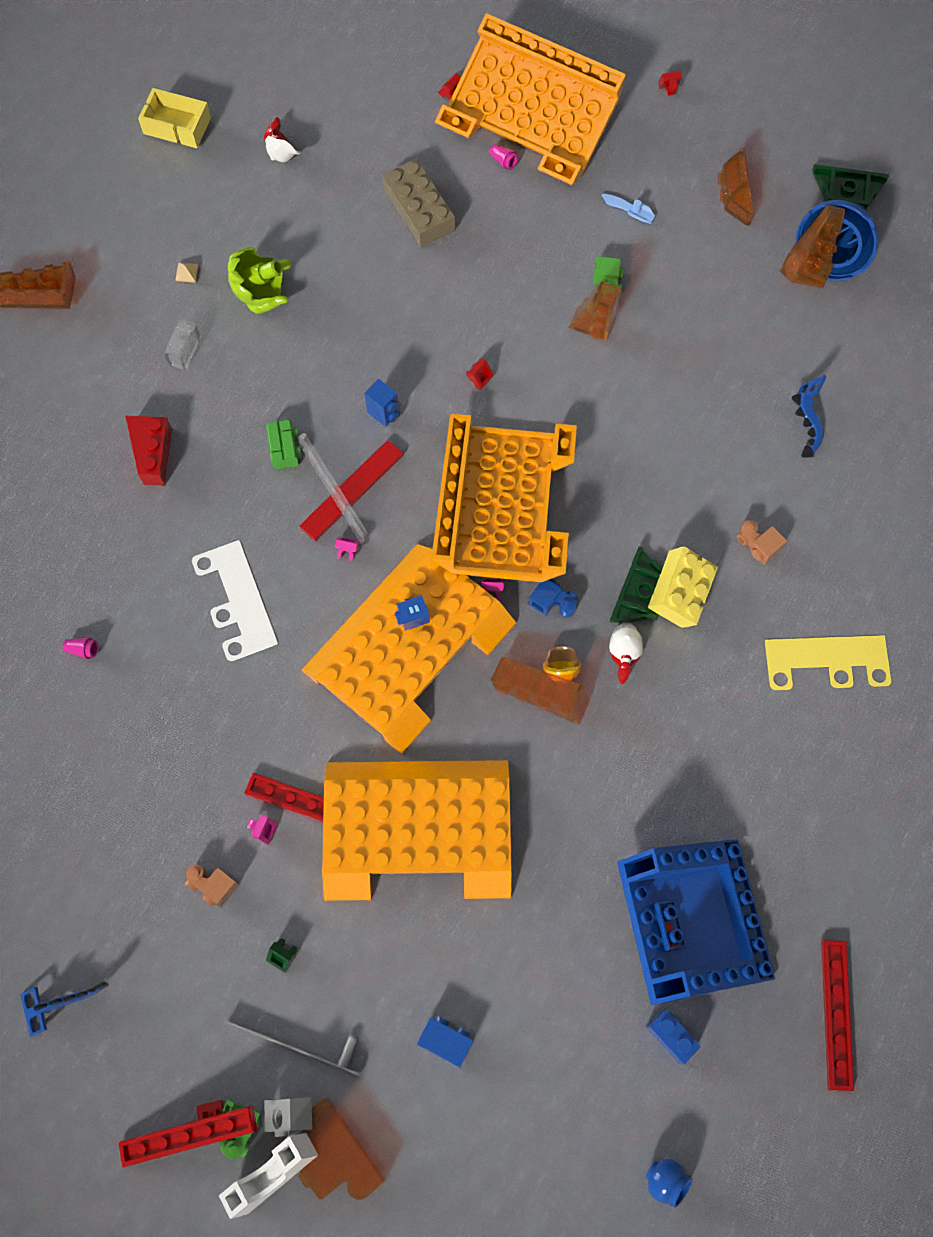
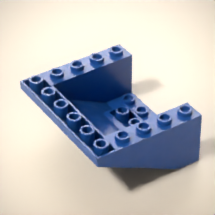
(712, 916)

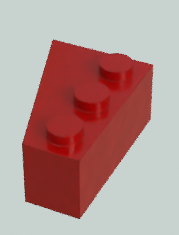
(150, 446)

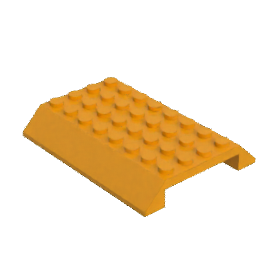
(534, 97)
(498, 501)
(385, 669)
(416, 821)

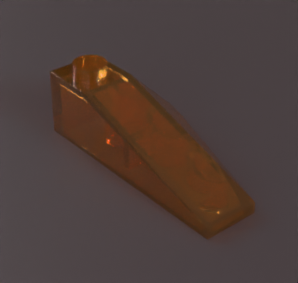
(812, 255)

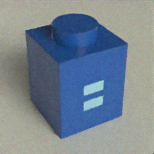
(412, 613)

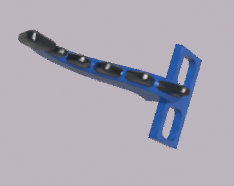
(811, 419)
(49, 1005)

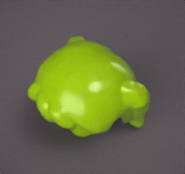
(257, 279)

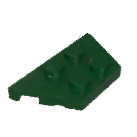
(849, 184)
(637, 590)

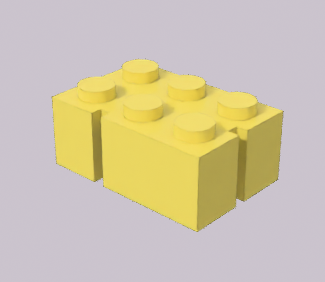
(174, 118)
(683, 587)

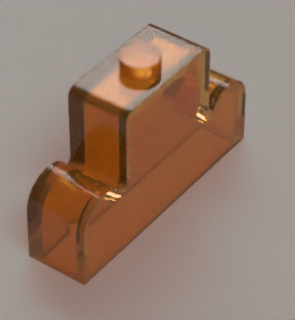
(338, 1157)

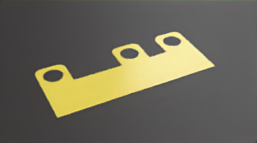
(830, 652)

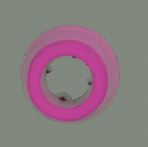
(505, 157)
(81, 647)

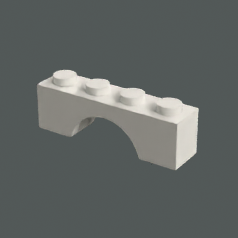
(253, 1189)

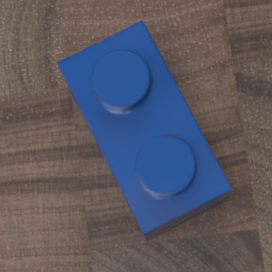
(382, 403)
(673, 1036)
(444, 1041)

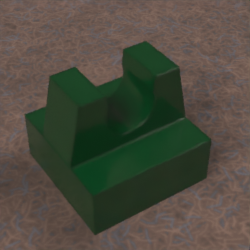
(280, 956)

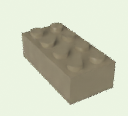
(418, 203)

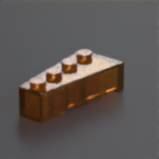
(38, 288)
(541, 689)

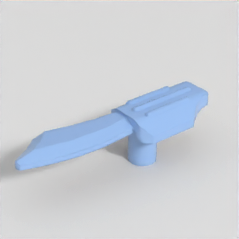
(636, 210)

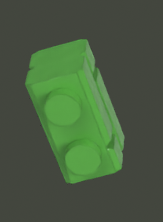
(282, 444)

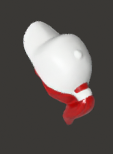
(277, 144)
(625, 648)

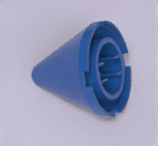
(856, 242)

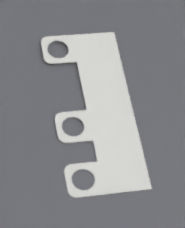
(244, 598)

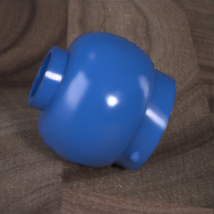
(668, 1182)

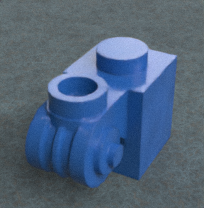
(550, 594)

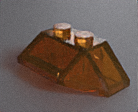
(736, 187)

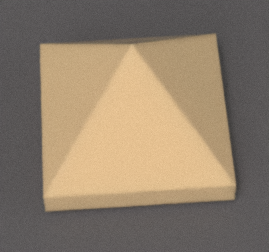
(187, 272)

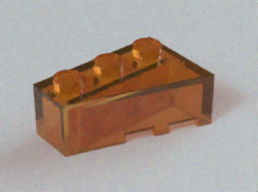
(597, 312)

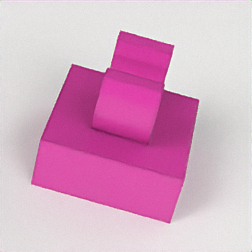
(347, 544)
(493, 585)
(262, 829)

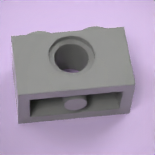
(288, 1116)

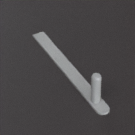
(344, 1059)

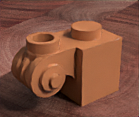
(763, 545)
(215, 888)

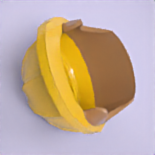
(562, 662)

